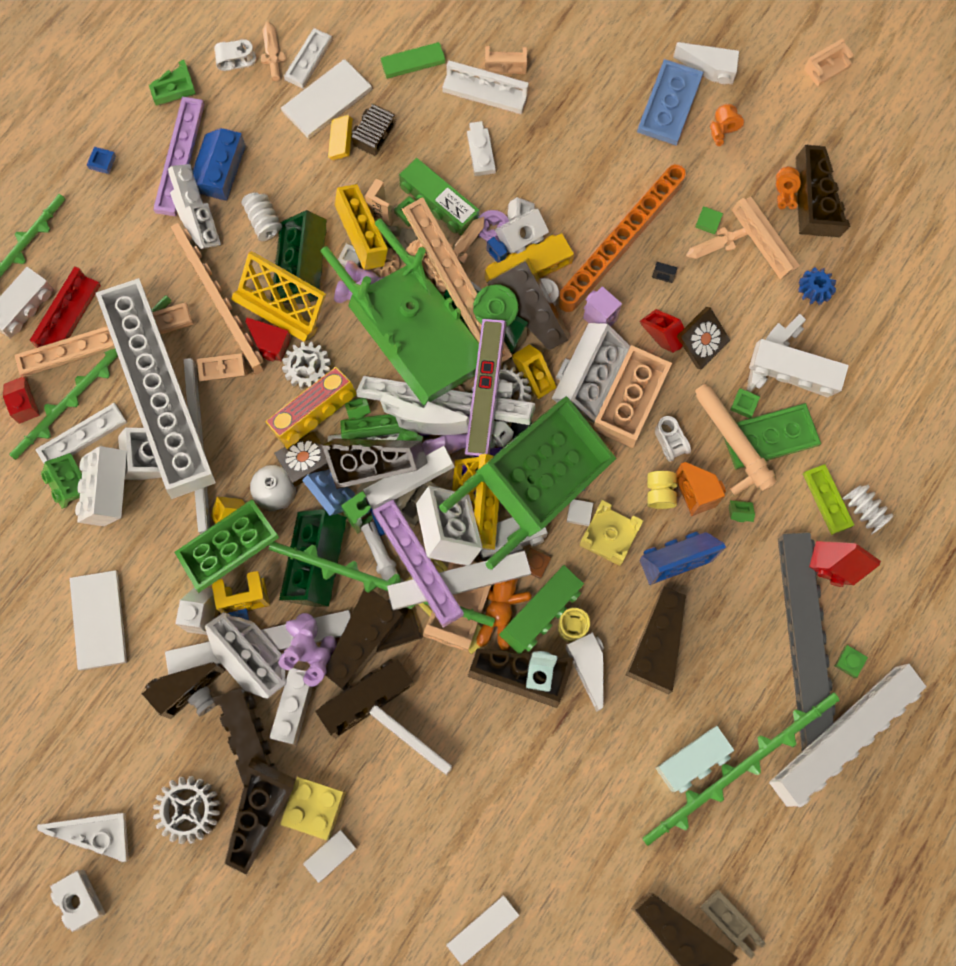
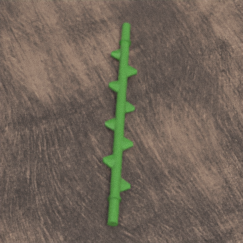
(25, 238)
(71, 400)
(351, 570)
(731, 773)

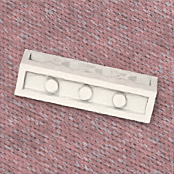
(485, 89)

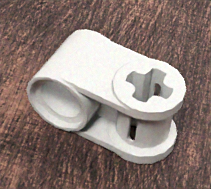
(232, 55)
(672, 443)

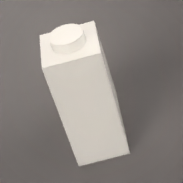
(196, 611)

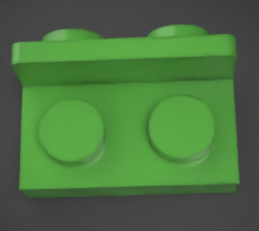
(63, 478)

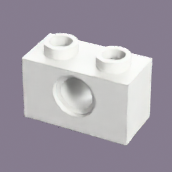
(510, 231)
(90, 906)

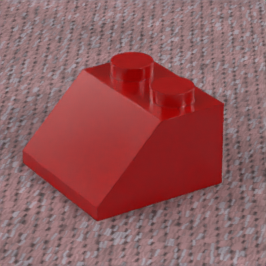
(842, 562)

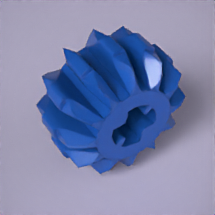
(817, 286)

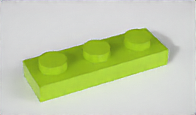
(828, 499)

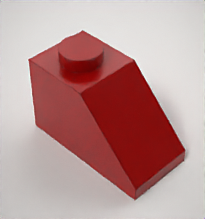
(663, 329)
(269, 339)
(20, 400)

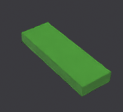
(412, 60)
(369, 427)

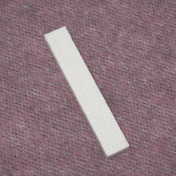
(463, 579)

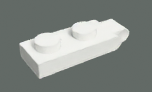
(480, 149)

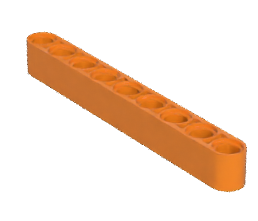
(617, 245)

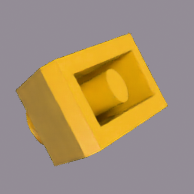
(534, 368)

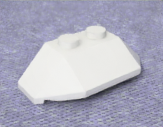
(246, 654)

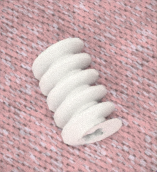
(261, 215)
(868, 507)

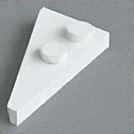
(101, 834)

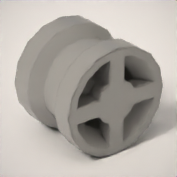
(202, 701)

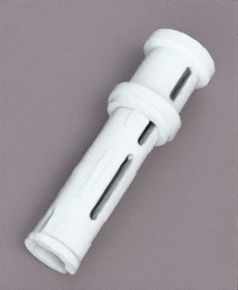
(385, 566)

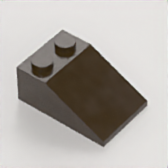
(171, 692)

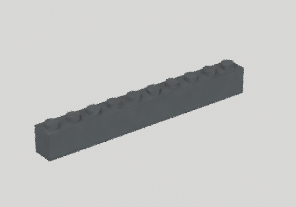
(805, 631)

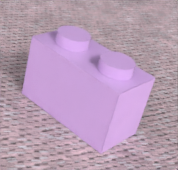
(601, 307)

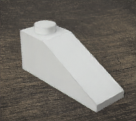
(715, 63)
(589, 666)

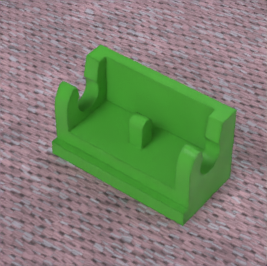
(355, 509)

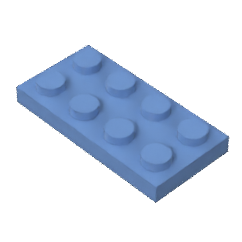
(670, 102)

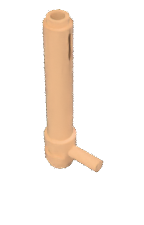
(755, 466)

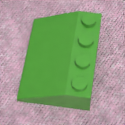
(225, 545)

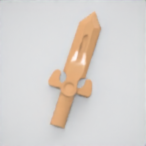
(271, 49)
(467, 239)
(717, 243)

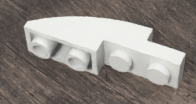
(190, 208)
(781, 336)
(431, 419)

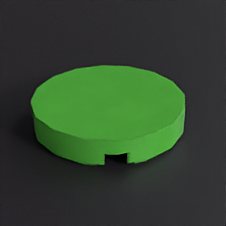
(495, 303)

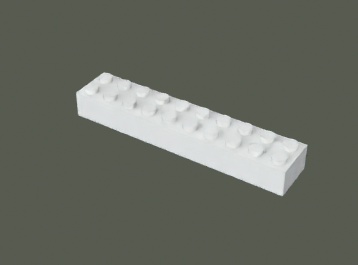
(155, 389)

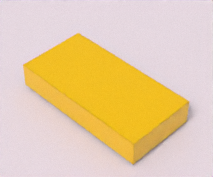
(340, 137)

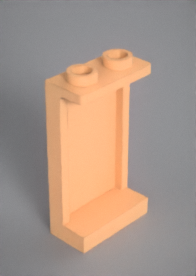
(460, 632)

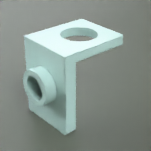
(542, 662)

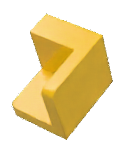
(225, 506)

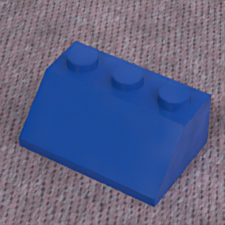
(218, 163)

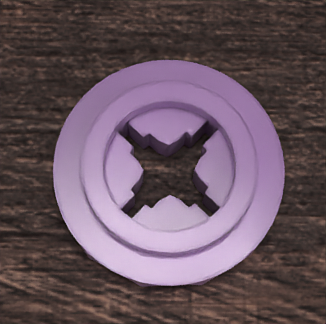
(493, 217)

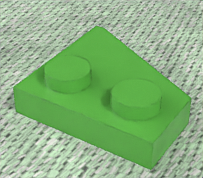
(172, 85)

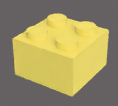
(313, 808)

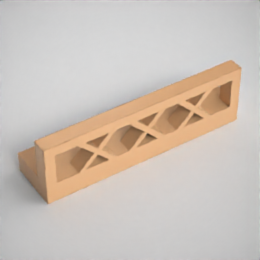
(765, 237)

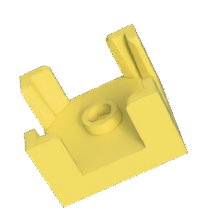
(610, 534)

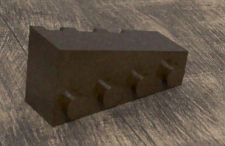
(818, 200)
(510, 673)
(259, 807)

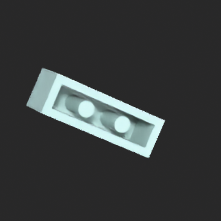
(695, 760)

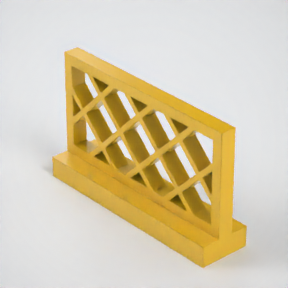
(276, 313)
(485, 503)

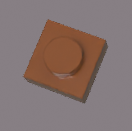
(537, 562)

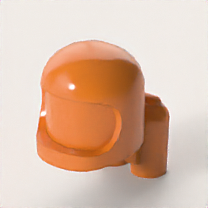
(726, 122)
(787, 184)

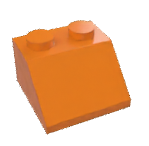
(699, 488)

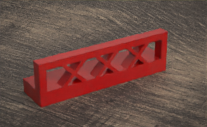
(66, 309)

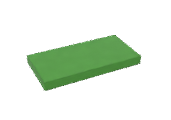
(778, 434)

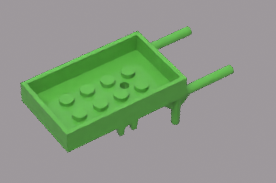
(422, 342)
(540, 471)

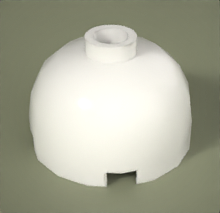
(276, 495)

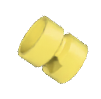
(662, 490)
(573, 624)

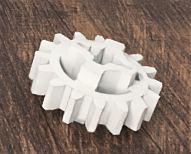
(305, 355)

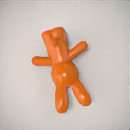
(500, 609)

